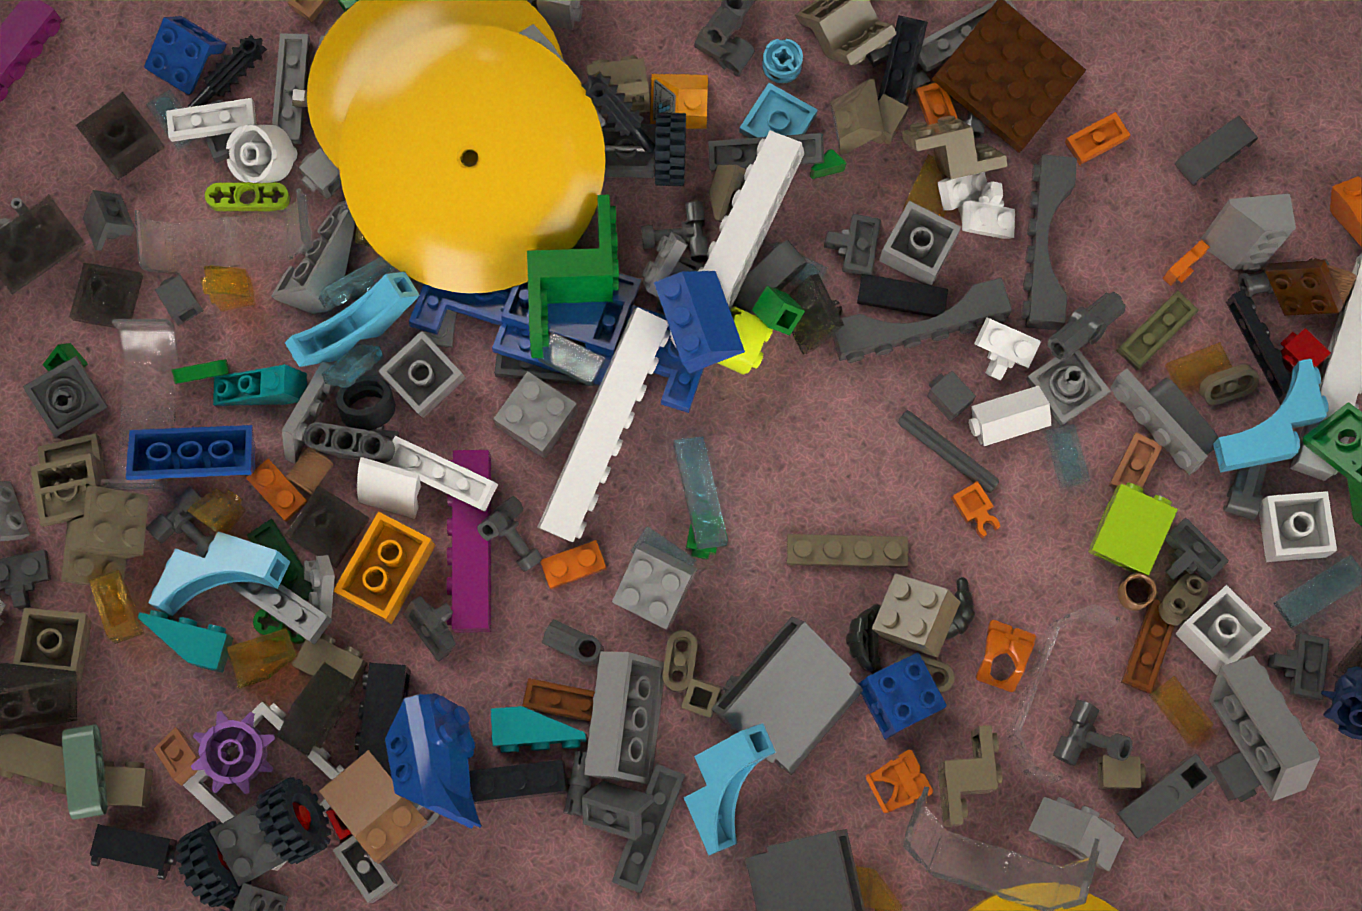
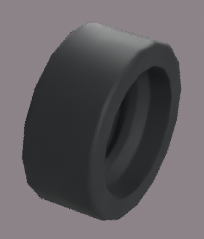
(368, 418)

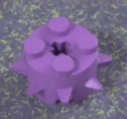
(216, 760)

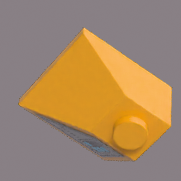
(680, 95)

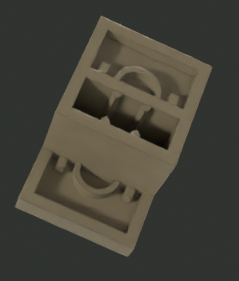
(846, 28)
(629, 76)
(954, 147)
(64, 476)
(105, 535)
(969, 776)

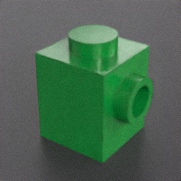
(778, 310)

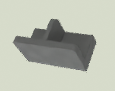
(106, 218)
(615, 809)

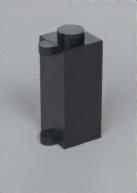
(134, 849)

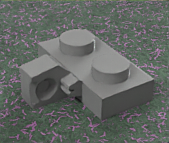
(322, 579)

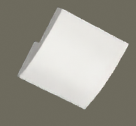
(388, 487)

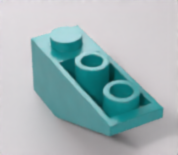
(260, 387)
(194, 644)
(524, 727)

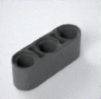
(1215, 149)
(774, 271)
(1184, 413)
(337, 439)

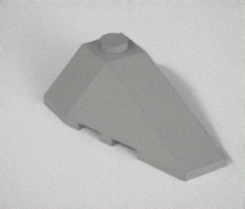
(321, 264)

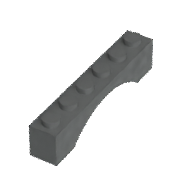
(1046, 298)
(867, 335)

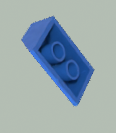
(699, 318)

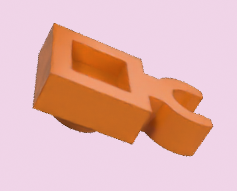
(1182, 268)
(973, 505)

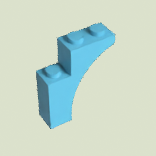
(361, 320)
(1274, 437)
(227, 561)
(724, 772)

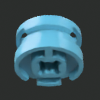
(782, 60)

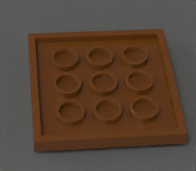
(1009, 75)

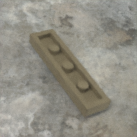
(847, 550)

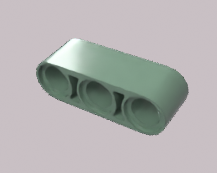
(84, 772)

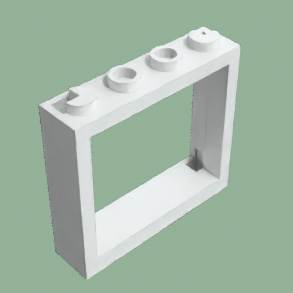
(222, 810)

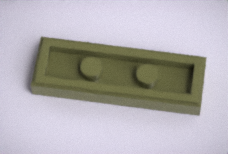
(1157, 330)

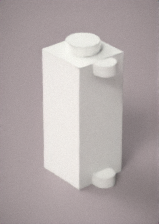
(1010, 416)

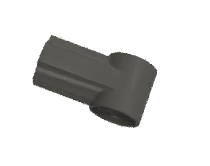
(731, 55)
(1245, 492)
(571, 641)

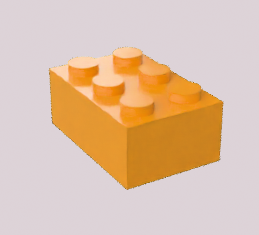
(384, 567)

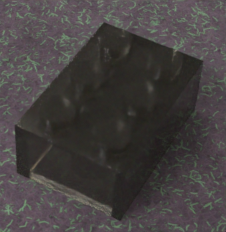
(35, 243)

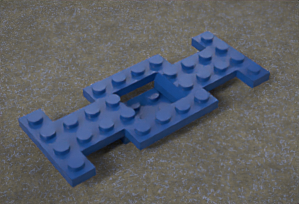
(592, 323)

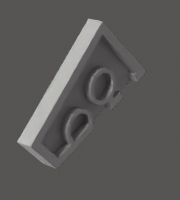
(305, 413)

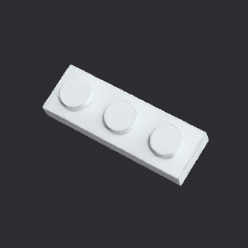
(210, 119)

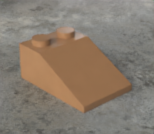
(371, 809)

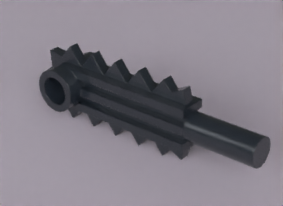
(228, 72)
(618, 111)

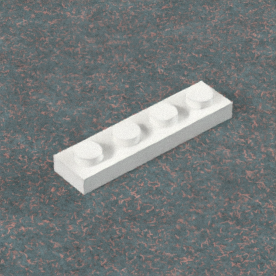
(443, 474)

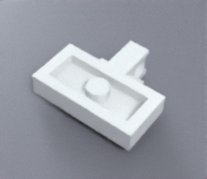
(959, 190)
(988, 214)
(1005, 347)

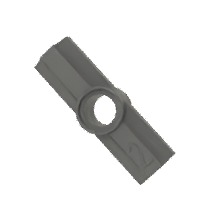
(726, 20)
(1086, 325)

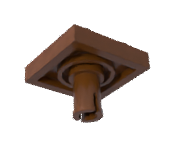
(1304, 287)

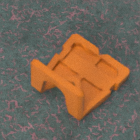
(1003, 640)
(906, 780)

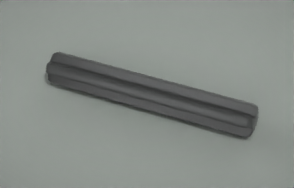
(948, 451)

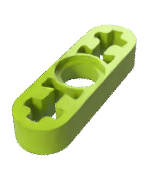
(239, 188)

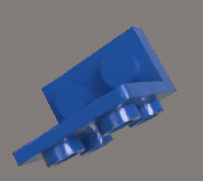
(181, 52)
(901, 695)

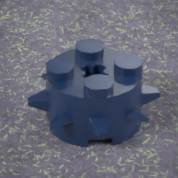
(1347, 703)

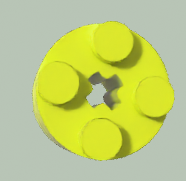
(752, 335)

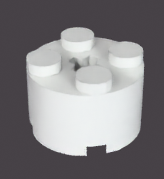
(260, 153)

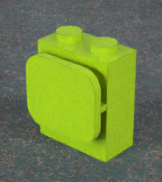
(1133, 529)

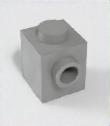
(320, 174)

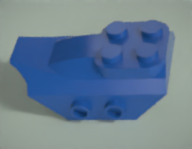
(430, 756)

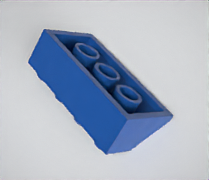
(190, 452)

